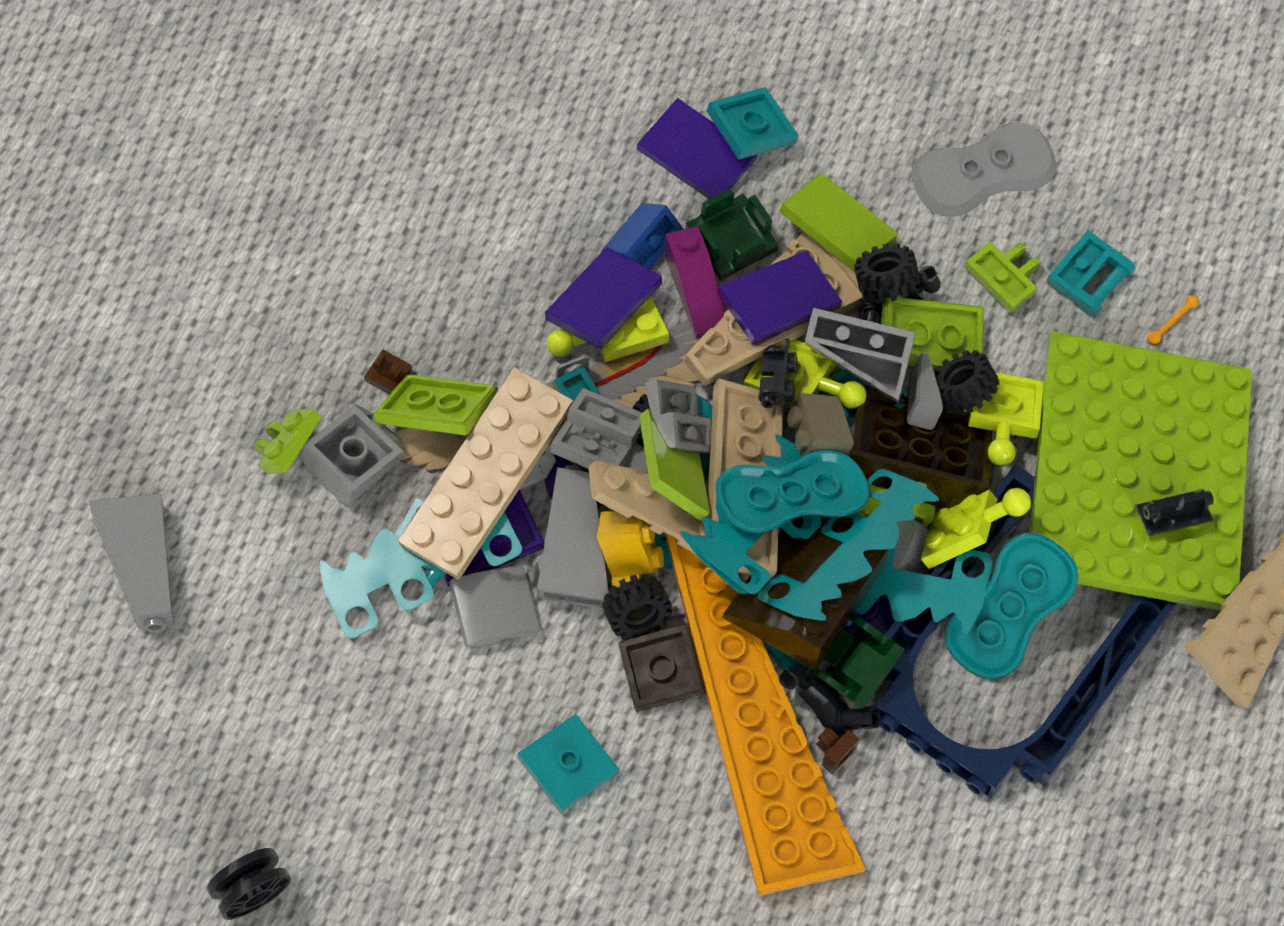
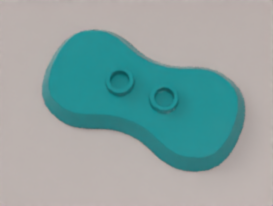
(815, 485)
(1027, 584)

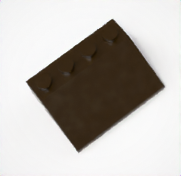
(947, 458)
(799, 559)

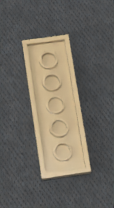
(742, 436)
(486, 473)

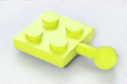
(640, 333)
(813, 377)
(1010, 411)
(968, 524)

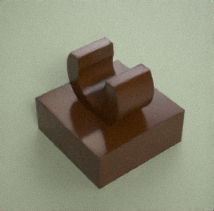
(387, 372)
(836, 749)

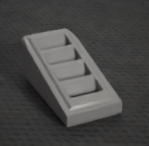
(923, 395)

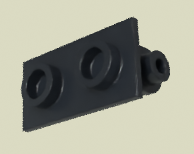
(780, 364)
(1175, 512)

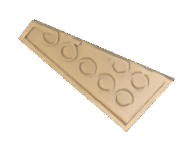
(728, 347)
(630, 494)
(1246, 631)

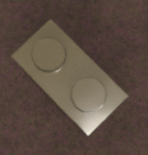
(819, 424)

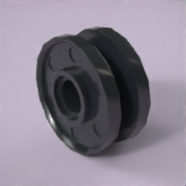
(248, 883)

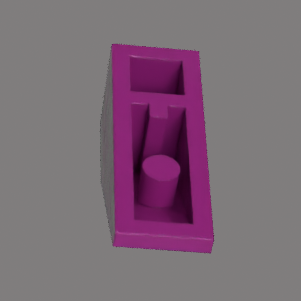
(694, 279)

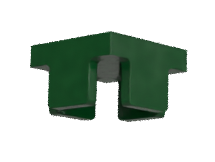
(734, 232)
(859, 662)

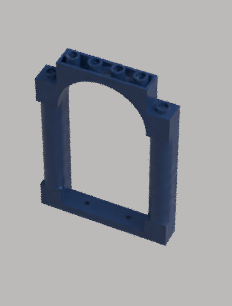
(1047, 747)

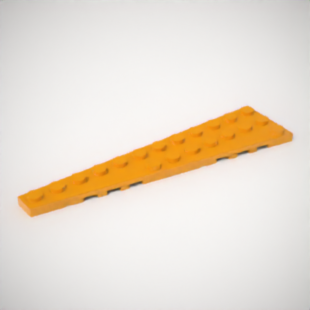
(775, 784)

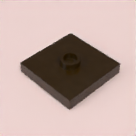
(661, 668)

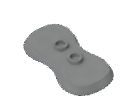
(961, 178)

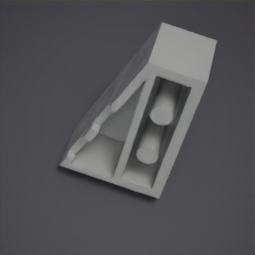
(863, 348)

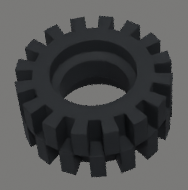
(887, 272)
(966, 382)
(641, 592)

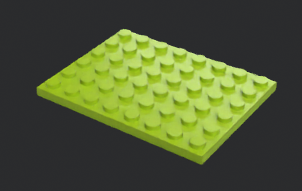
(1136, 430)

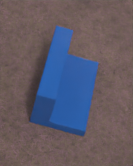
(644, 234)

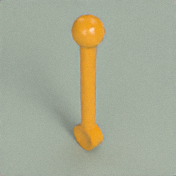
(1155, 337)

